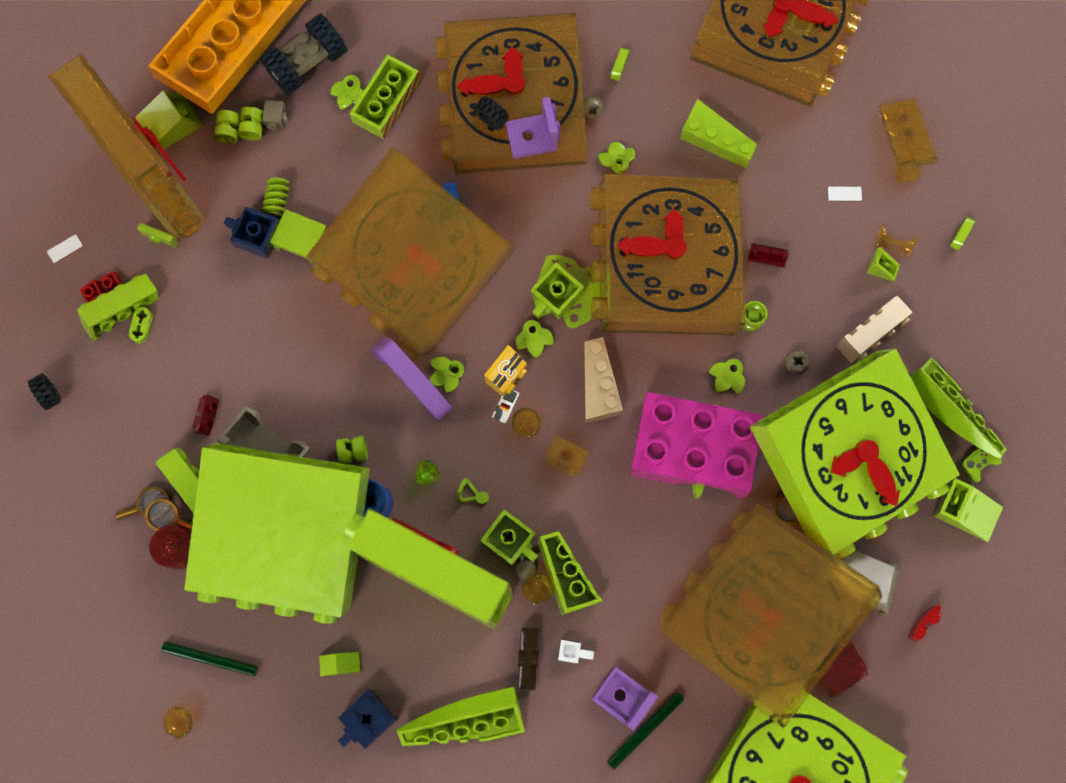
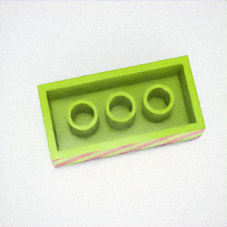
(385, 96)

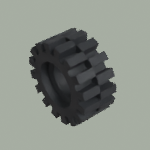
(491, 113)
(44, 391)

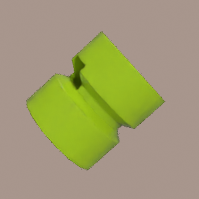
(250, 124)
(226, 126)
(754, 316)
(358, 448)

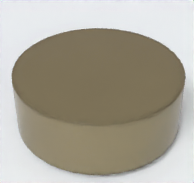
(525, 569)

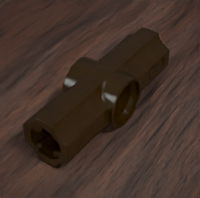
(528, 658)

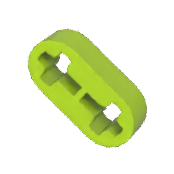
(620, 64)
(962, 233)
(136, 324)

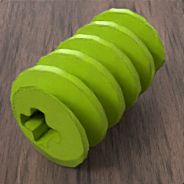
(274, 196)

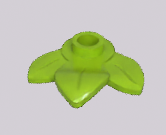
(346, 94)
(616, 155)
(534, 341)
(444, 374)
(726, 378)

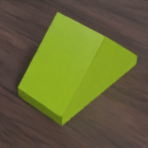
(883, 265)
(339, 663)

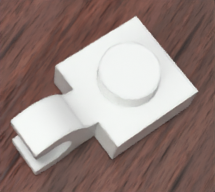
(572, 652)

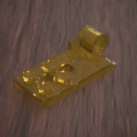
(912, 151)

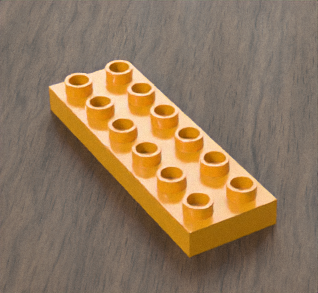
(220, 47)

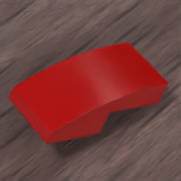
(104, 285)
(928, 618)

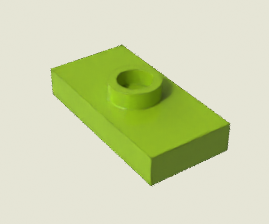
(157, 236)

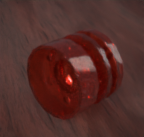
(167, 536)

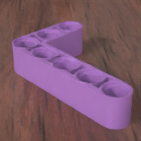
(390, 354)

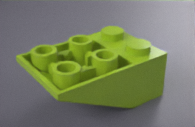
(968, 510)

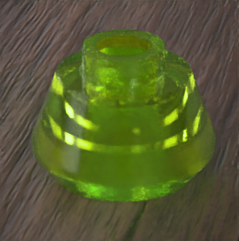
(426, 472)

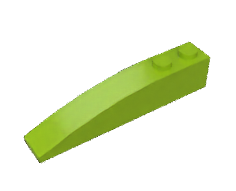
(943, 399)
(476, 717)

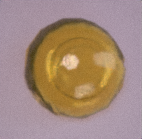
(526, 422)
(537, 588)
(178, 721)

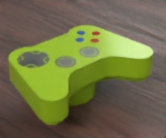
(976, 462)

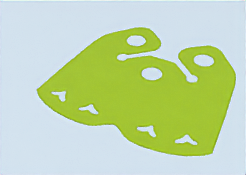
(580, 274)

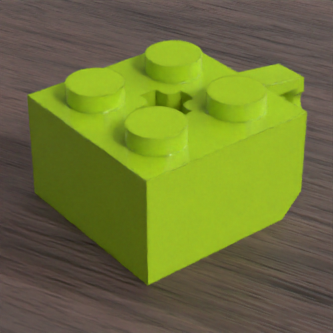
(556, 303)
(521, 536)

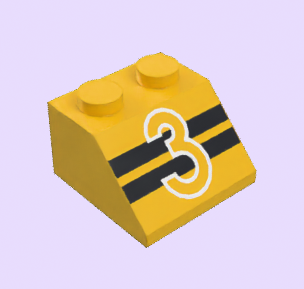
(506, 371)

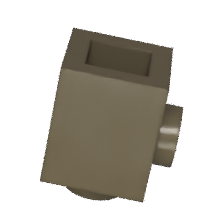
(275, 115)

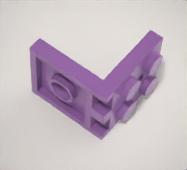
(543, 128)
(635, 704)

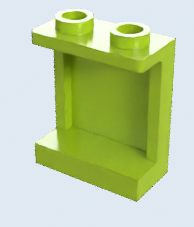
(297, 234)

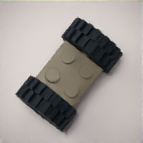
(303, 53)

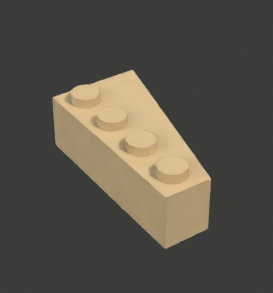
(876, 327)
(599, 383)

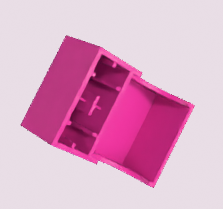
(695, 444)

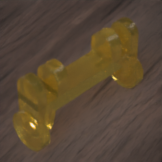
(882, 235)

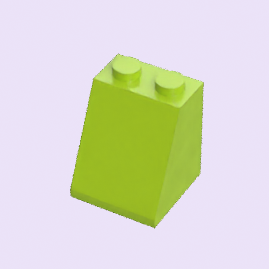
(169, 118)

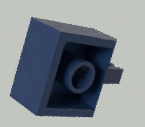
(246, 225)
(354, 722)

